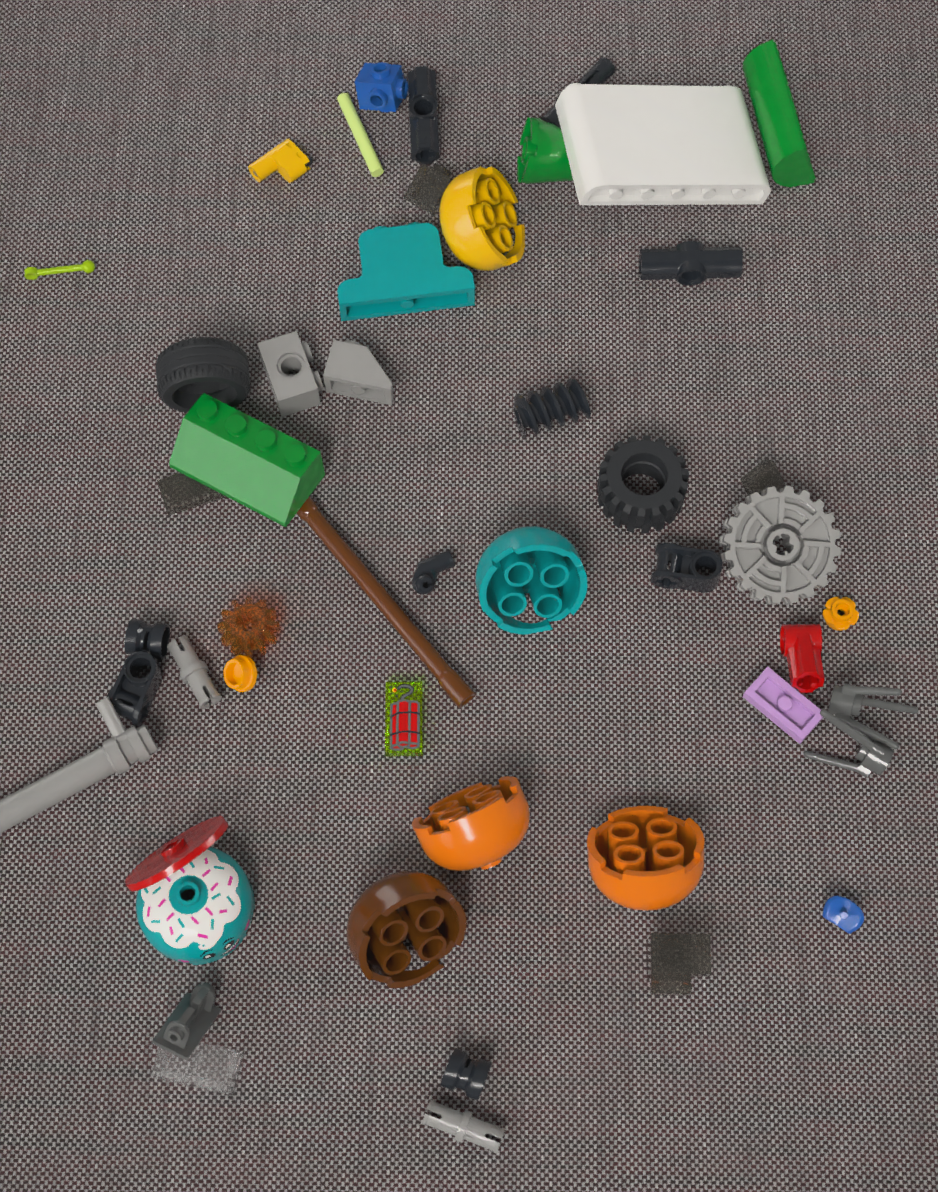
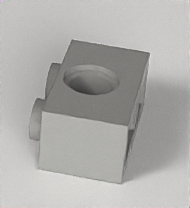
(295, 391)

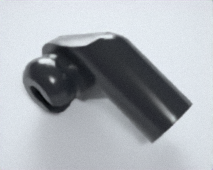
(428, 569)

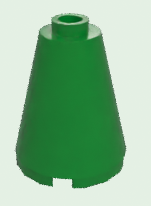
(542, 154)

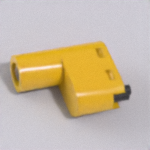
(284, 158)

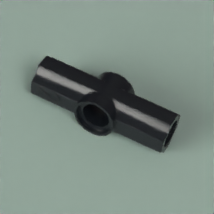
(423, 115)
(690, 263)

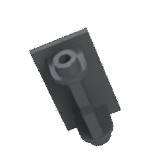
(188, 1022)

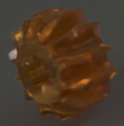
(244, 614)

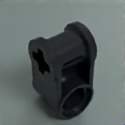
(683, 568)
(134, 696)

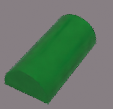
(777, 117)

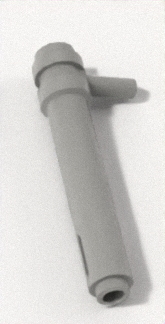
(113, 757)

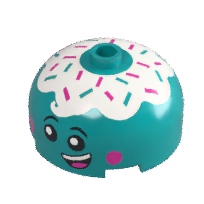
(210, 922)

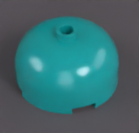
(532, 563)

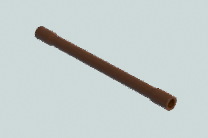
(447, 677)

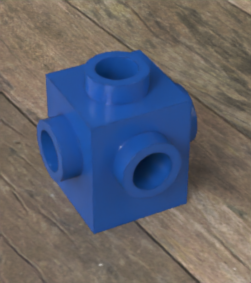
(381, 87)

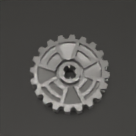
(804, 532)

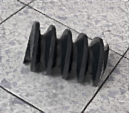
(550, 406)

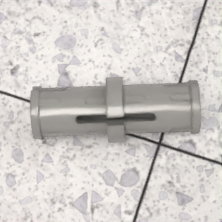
(194, 672)
(463, 1126)

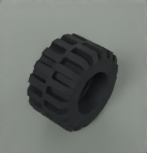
(648, 459)

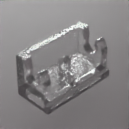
(207, 1068)

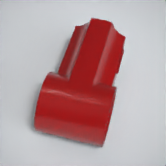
(803, 651)

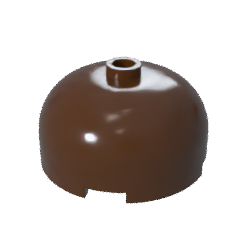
(400, 909)

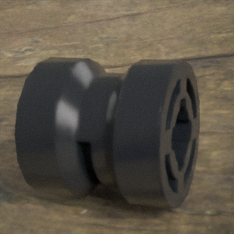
(147, 638)
(466, 1074)

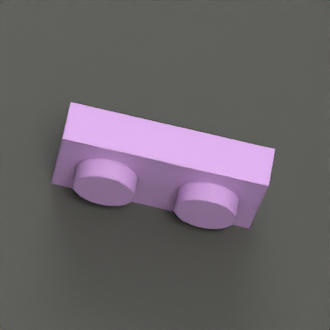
(783, 705)

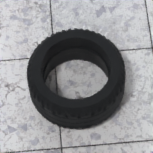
(201, 367)

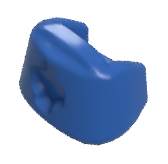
(843, 913)

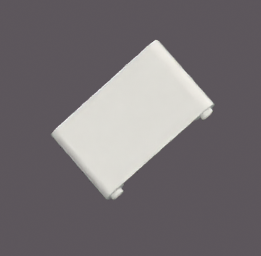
(661, 145)

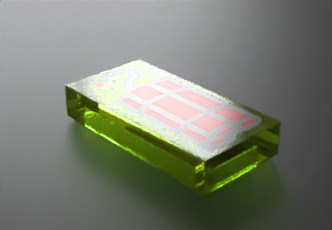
(403, 719)

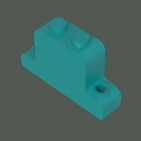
(403, 275)

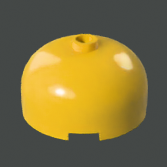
(477, 220)

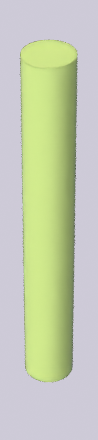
(360, 135)

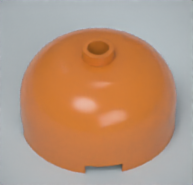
(479, 838)
(646, 857)

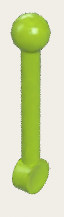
(32, 273)

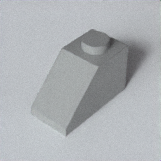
(356, 373)

